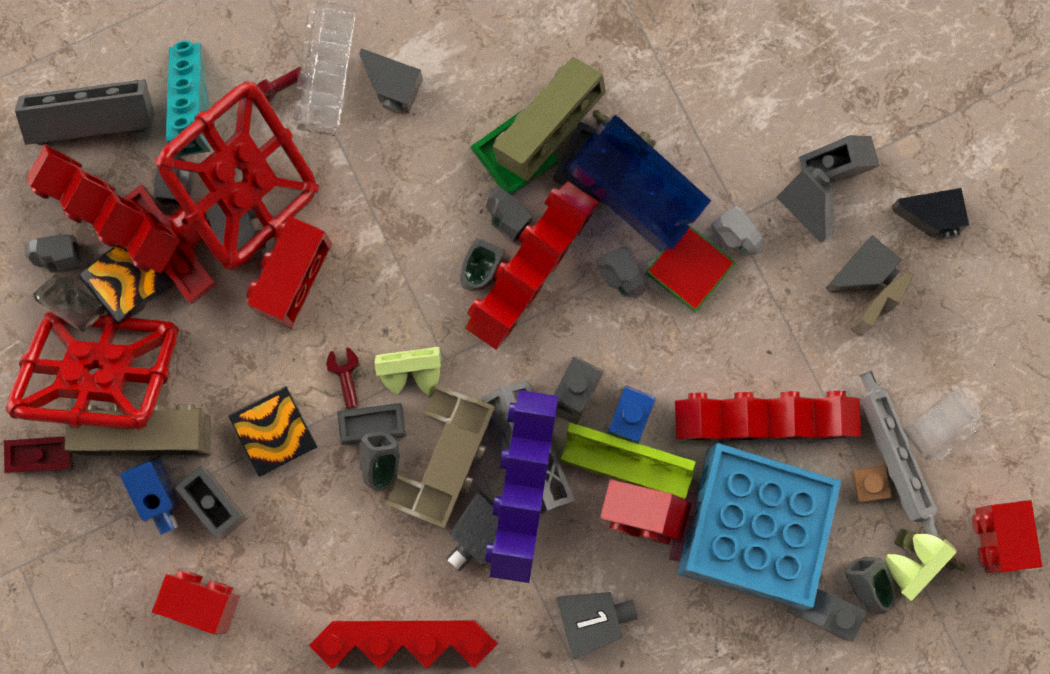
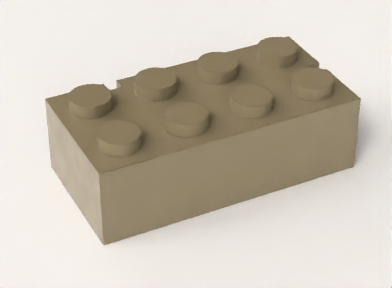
(167, 433)

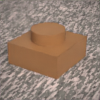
(871, 484)

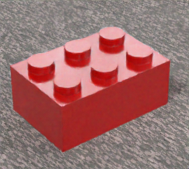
(288, 271)

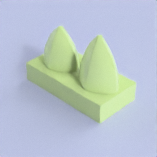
(423, 364)
(913, 576)

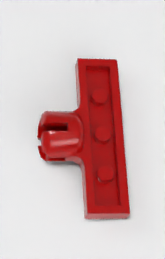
(184, 265)

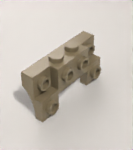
(452, 460)

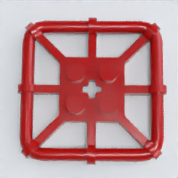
(219, 173)
(105, 384)

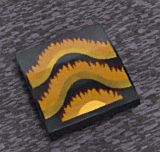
(123, 285)
(272, 431)

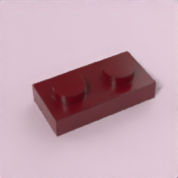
(36, 455)

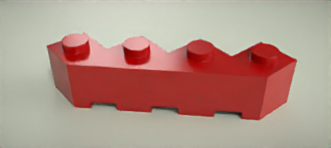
(94, 201)
(526, 272)
(776, 418)
(384, 638)

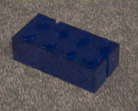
(638, 183)

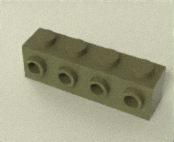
(549, 118)

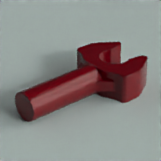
(269, 89)
(345, 375)

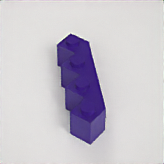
(523, 487)

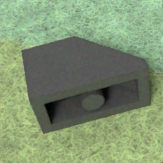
(393, 81)
(843, 157)
(811, 202)
(867, 268)
(832, 615)

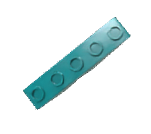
(186, 94)

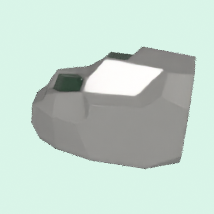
(738, 232)

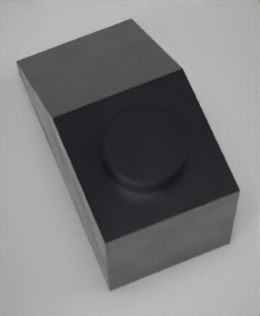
(935, 213)

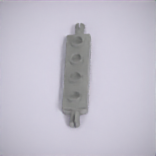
(898, 454)

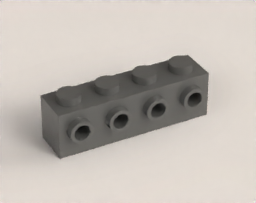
(84, 112)

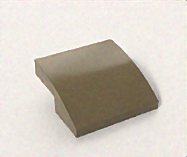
(884, 301)

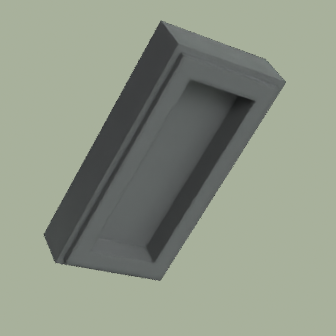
(382, 418)

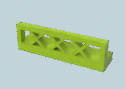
(627, 461)

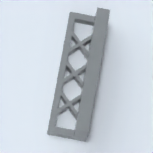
(503, 431)

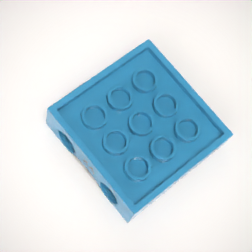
(760, 527)

